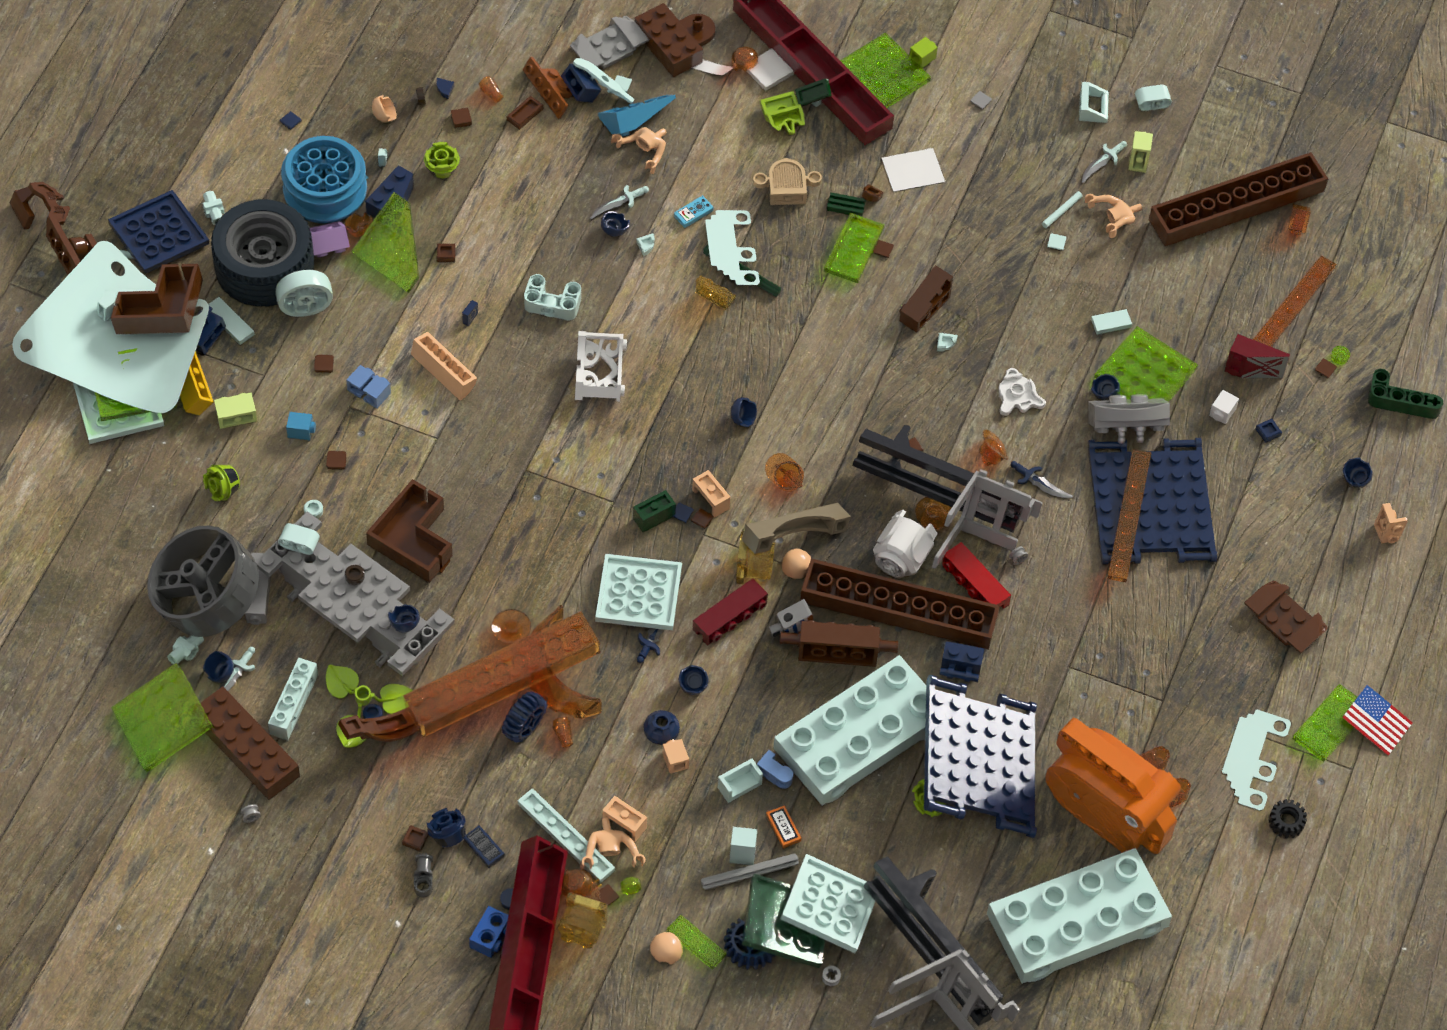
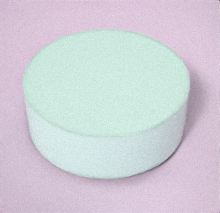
(314, 507)

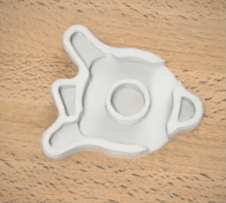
(1019, 393)

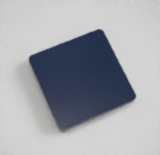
(290, 120)
(683, 512)

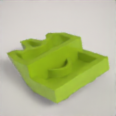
(783, 112)

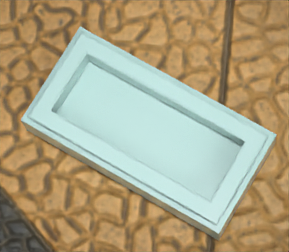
(1111, 321)

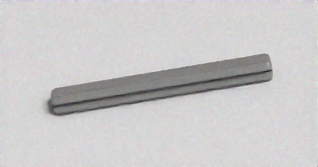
(747, 872)

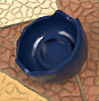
(614, 224)
(1105, 386)
(743, 412)
(1357, 472)
(404, 618)
(218, 667)
(693, 680)

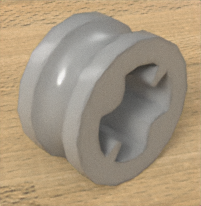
(1018, 555)
(250, 813)
(833, 969)

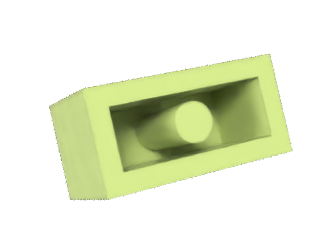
(1140, 151)
(235, 410)

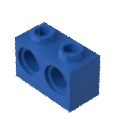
(486, 930)

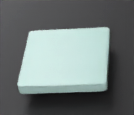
(623, 82)
(1056, 241)

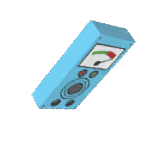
(693, 211)

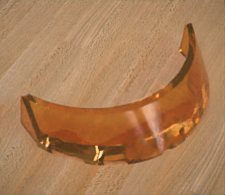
(557, 694)

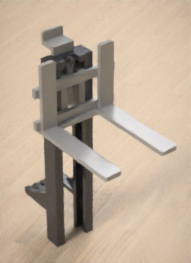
(980, 498)
(956, 970)

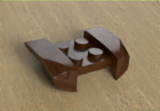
(1285, 617)

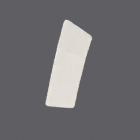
(713, 68)

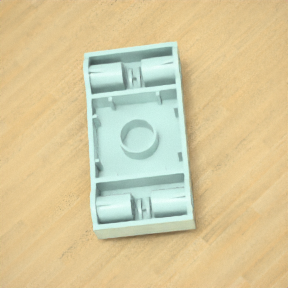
(856, 731)
(1079, 915)

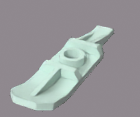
(603, 79)

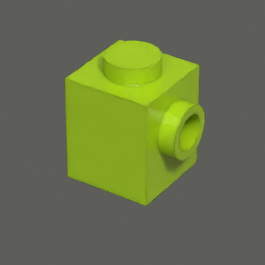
(923, 52)

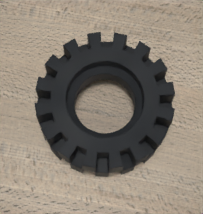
(1287, 808)

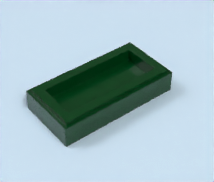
(813, 92)

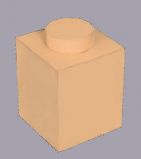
(675, 756)

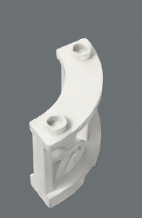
(605, 387)

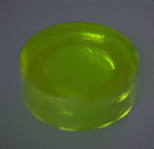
(1340, 355)
(630, 885)

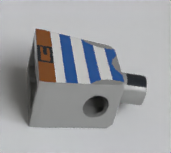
(791, 618)

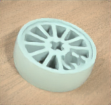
(304, 293)

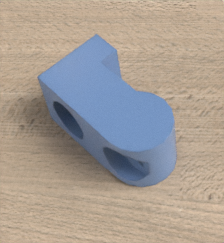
(774, 771)

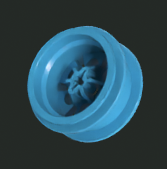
(321, 198)

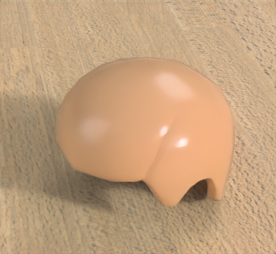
(383, 109)
(796, 563)
(666, 948)

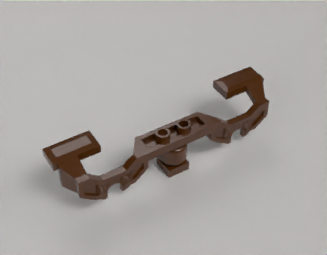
(68, 250)

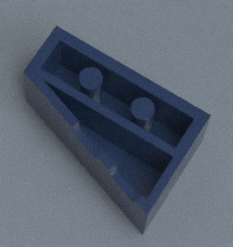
(398, 181)

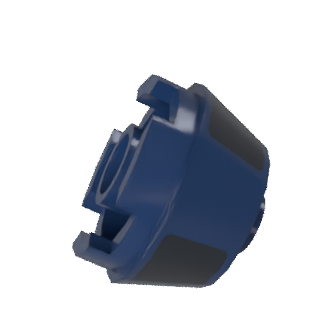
(447, 827)

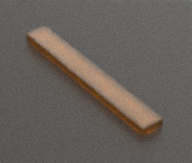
(1295, 301)
(1129, 516)

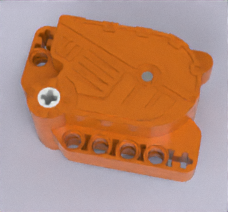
(1112, 789)

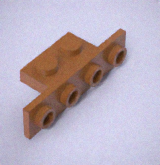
(549, 85)

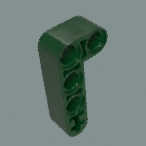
(1426, 404)

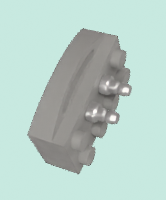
(1133, 413)

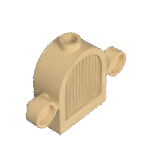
(787, 182)

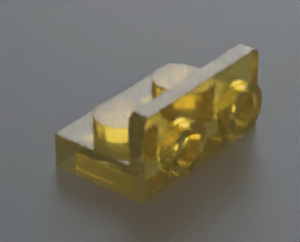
(719, 295)

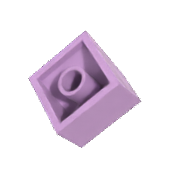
(329, 238)

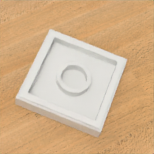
(770, 70)

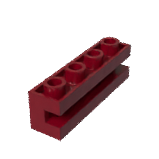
(730, 611)

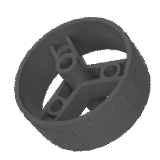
(179, 575)

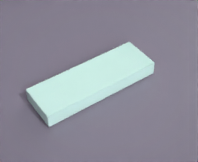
(234, 324)

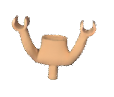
(646, 141)
(1118, 215)
(608, 844)

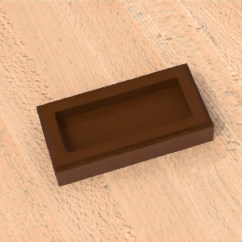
(525, 112)

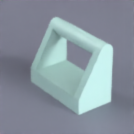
(1087, 114)

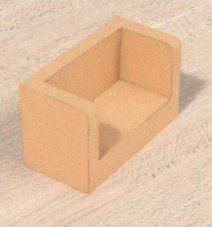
(712, 492)
(626, 817)

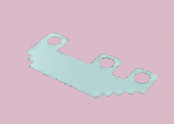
(723, 245)
(1244, 754)

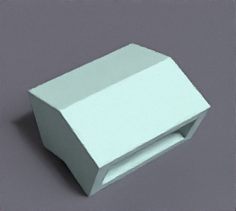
(106, 305)

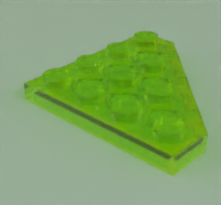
(390, 244)

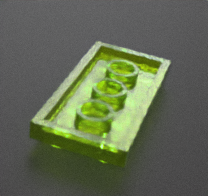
(854, 248)
(1326, 727)

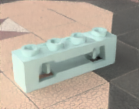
(293, 699)

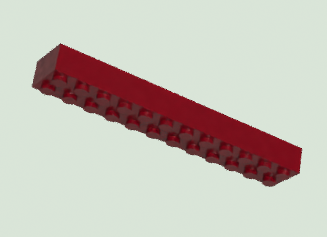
(813, 62)
(528, 936)

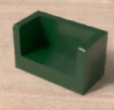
(654, 511)

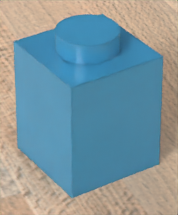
(300, 426)

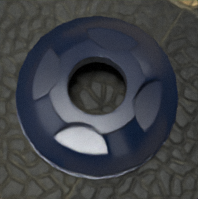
(659, 734)

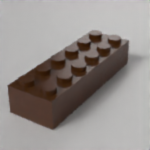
(248, 744)

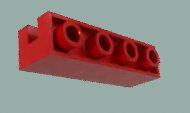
(974, 576)

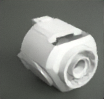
(903, 546)

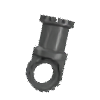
(423, 874)

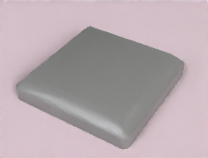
(981, 100)

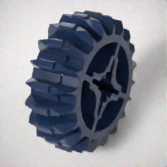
(524, 716)
(749, 959)

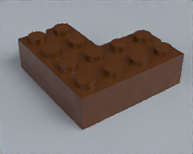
(163, 310)
(404, 533)

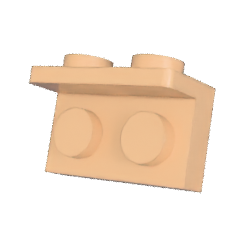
(1388, 526)

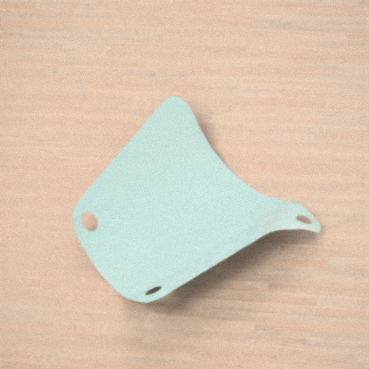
(84, 348)

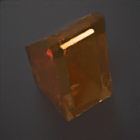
(1299, 219)

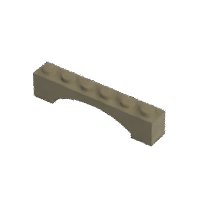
(827, 518)

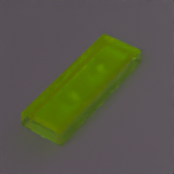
(697, 942)

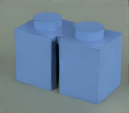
(364, 381)

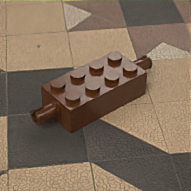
(839, 643)

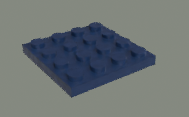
(158, 231)

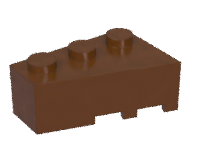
(927, 299)

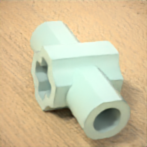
(212, 207)
(185, 649)

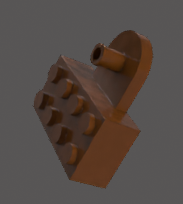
(676, 41)

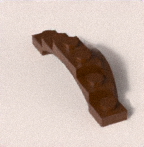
(383, 728)

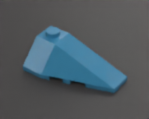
(629, 118)

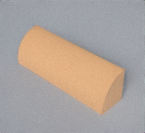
(443, 365)

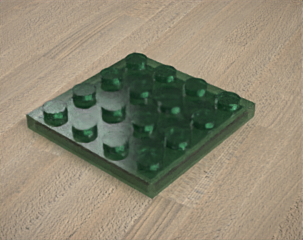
(769, 933)

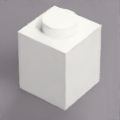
(1224, 407)

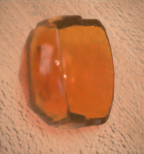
(744, 58)
(357, 224)

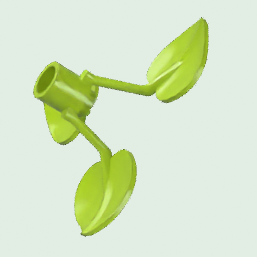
(343, 680)

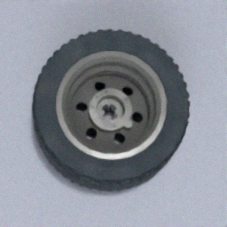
(260, 227)

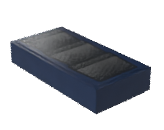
(484, 846)

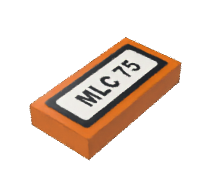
(783, 826)

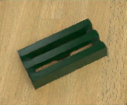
(846, 202)

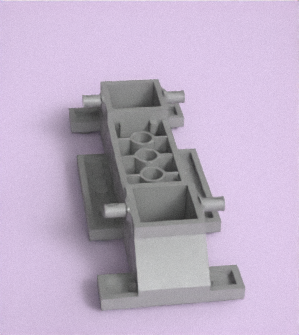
(355, 608)

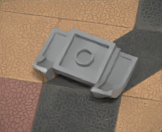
(611, 43)

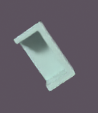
(740, 780)
(743, 846)

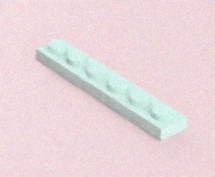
(564, 834)

